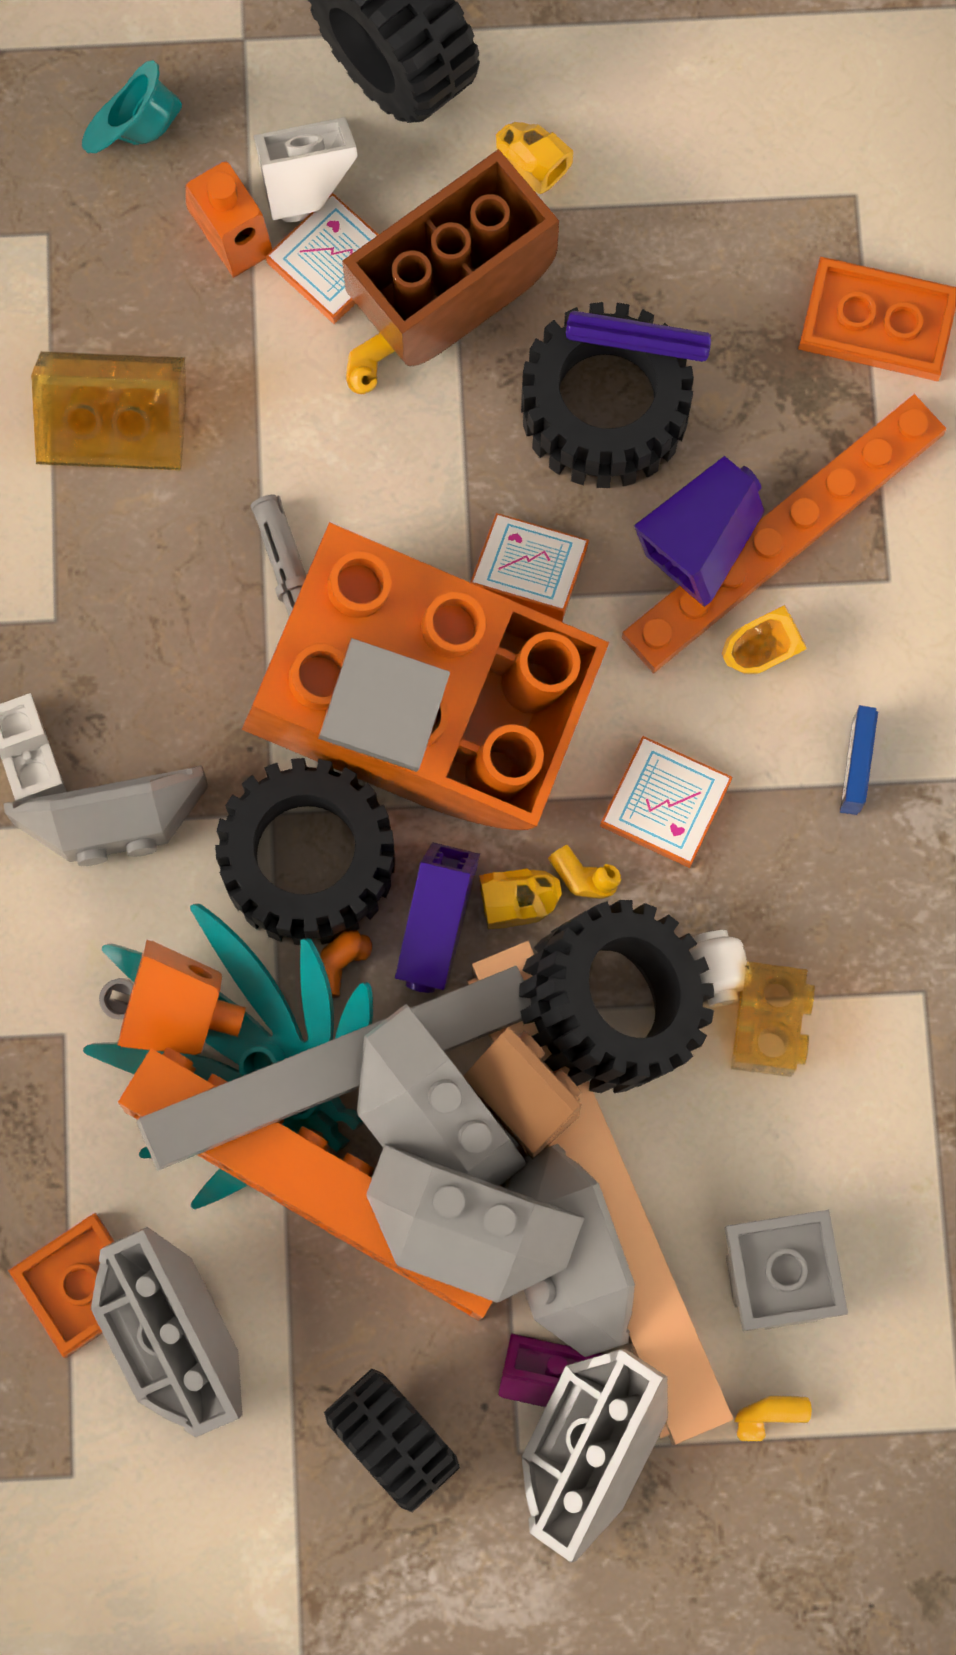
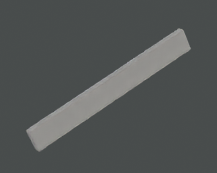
(320, 1073)

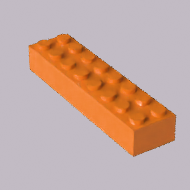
(289, 1170)

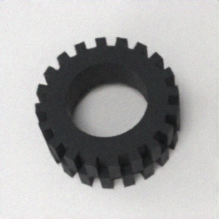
(592, 448)
(320, 912)
(567, 1014)

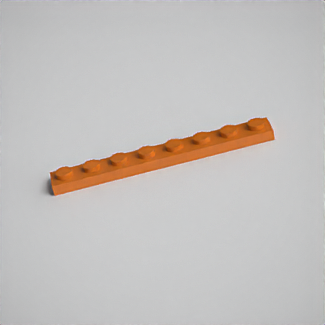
(790, 529)

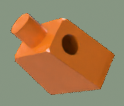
(222, 211)
(175, 1004)

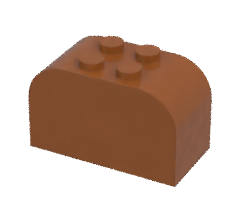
(453, 260)

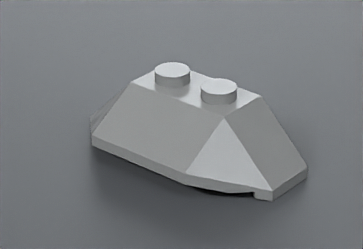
(112, 816)
(425, 1106)
(467, 1227)
(594, 1295)
(167, 1333)
(591, 1448)

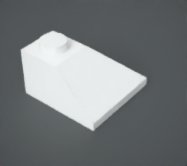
(304, 166)

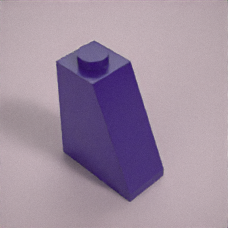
(703, 528)
(436, 917)

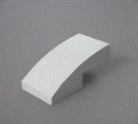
(27, 751)

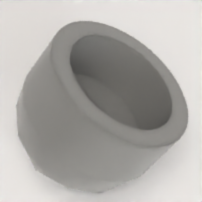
(112, 1007)

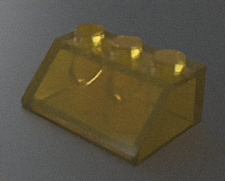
(109, 410)

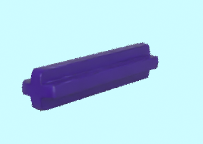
(638, 336)

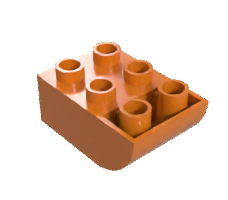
(508, 695)

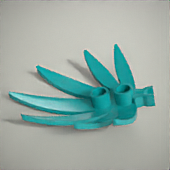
(254, 1045)

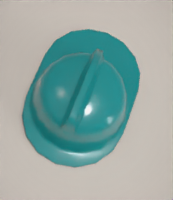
(135, 113)

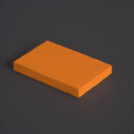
(879, 319)

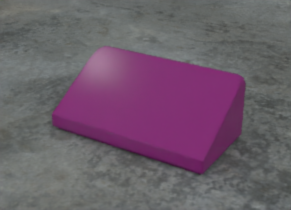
(535, 1368)

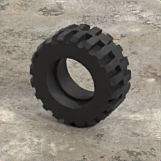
(401, 51)

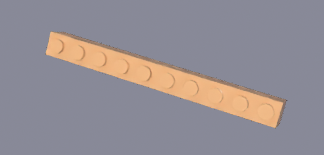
(659, 1320)

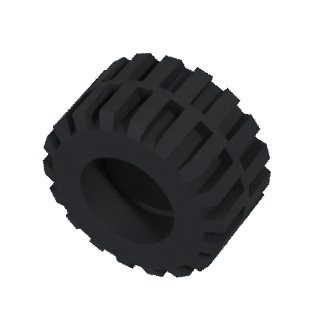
(392, 1440)

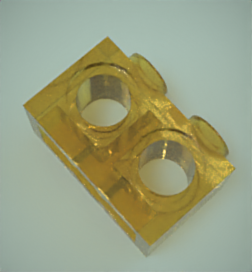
(759, 1017)

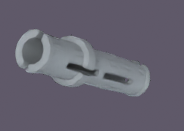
(280, 548)

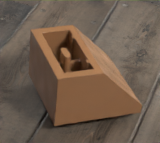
(524, 1092)

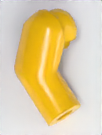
(363, 364)
(583, 880)
(771, 1409)

